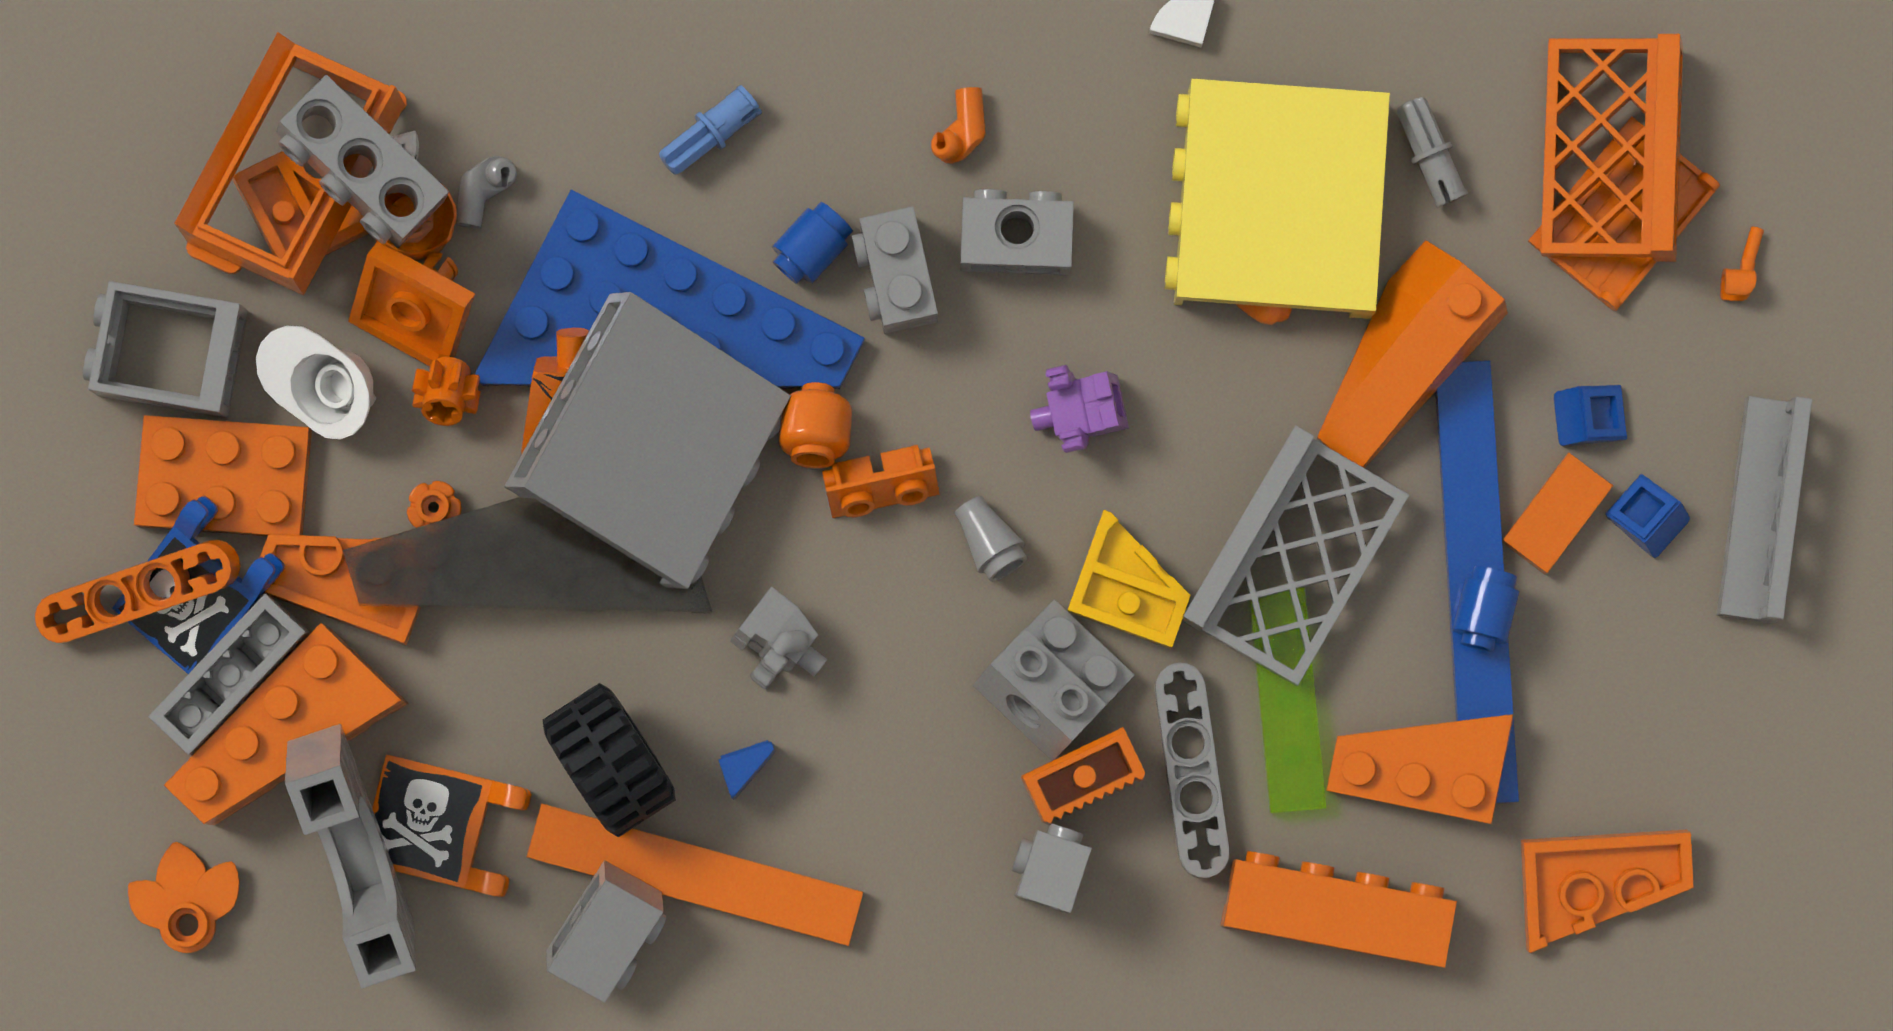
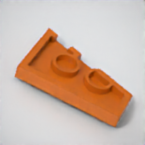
(1427, 767)

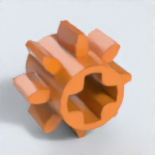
(446, 391)

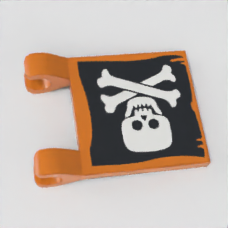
(436, 820)

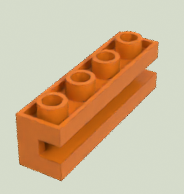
(1339, 912)

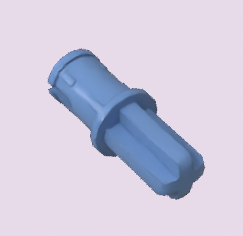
(710, 130)

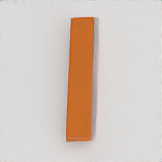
(699, 875)

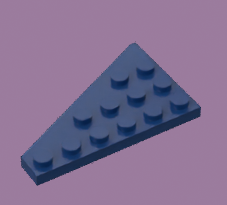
(605, 253)

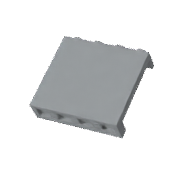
(650, 439)

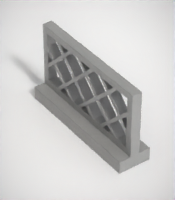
(1254, 530)

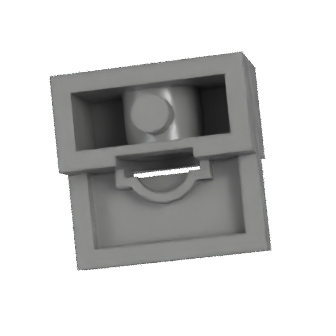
(1053, 680)

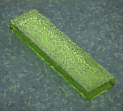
(1288, 714)

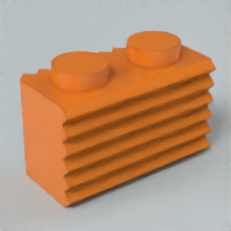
(1083, 776)

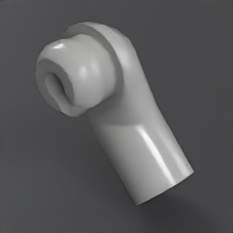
(481, 184)

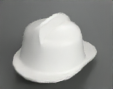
(316, 381)

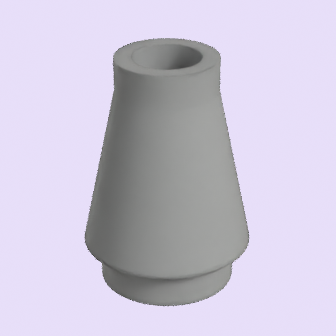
(991, 541)

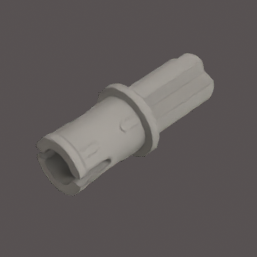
(1431, 151)

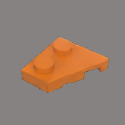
(279, 198)

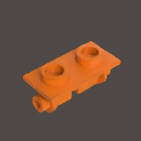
(906, 480)

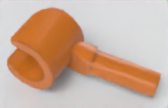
(1739, 283)

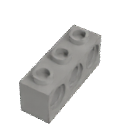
(360, 134)
(229, 674)

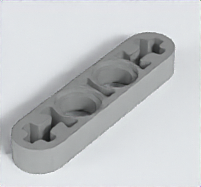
(1198, 769)

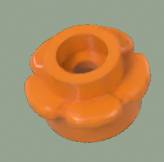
(424, 495)

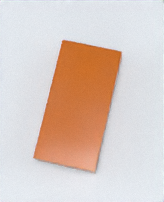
(1556, 513)

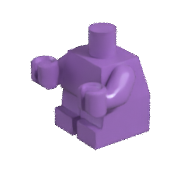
(1081, 407)

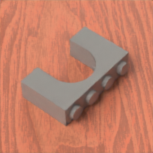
(335, 804)

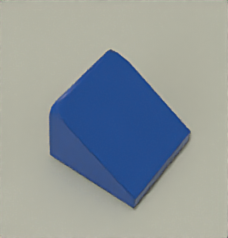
(1590, 415)
(1648, 515)
(744, 764)

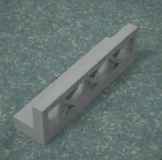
(1764, 509)

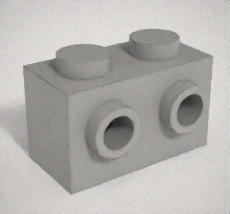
(898, 270)
(1051, 867)
(606, 932)

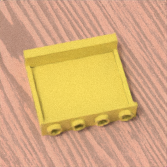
(1279, 196)

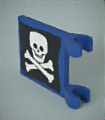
(196, 626)

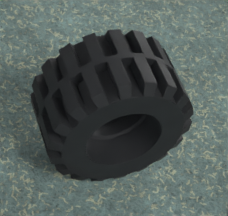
(608, 760)

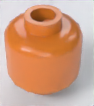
(815, 426)

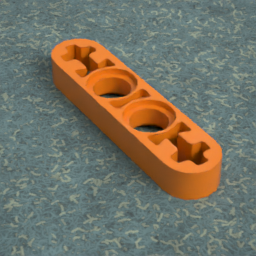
(136, 588)

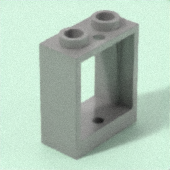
(222, 357)

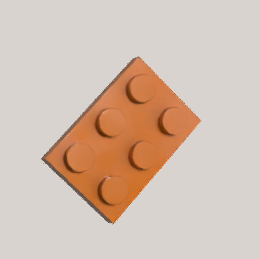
(244, 468)

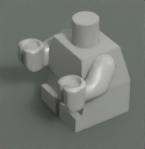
(780, 637)

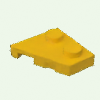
(1128, 587)

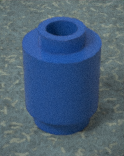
(811, 243)
(1486, 608)

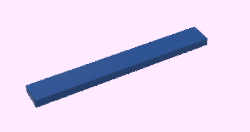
(1473, 540)

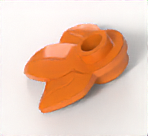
(183, 889)

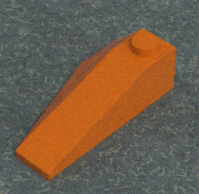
(1420, 333)

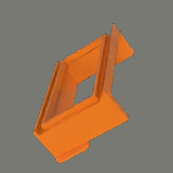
(324, 215)

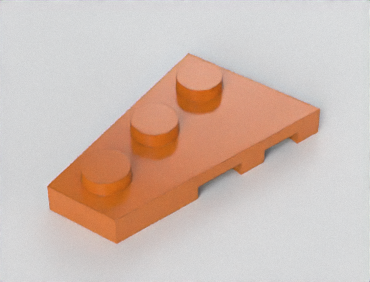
(320, 582)
(1598, 877)

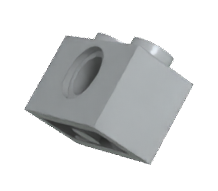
(988, 251)

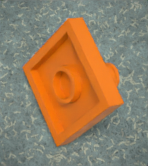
(411, 303)

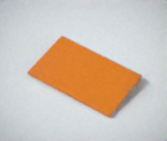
(1616, 277)

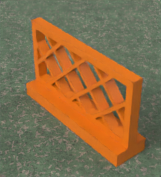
(1661, 147)

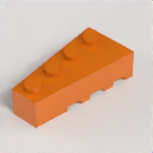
(310, 691)

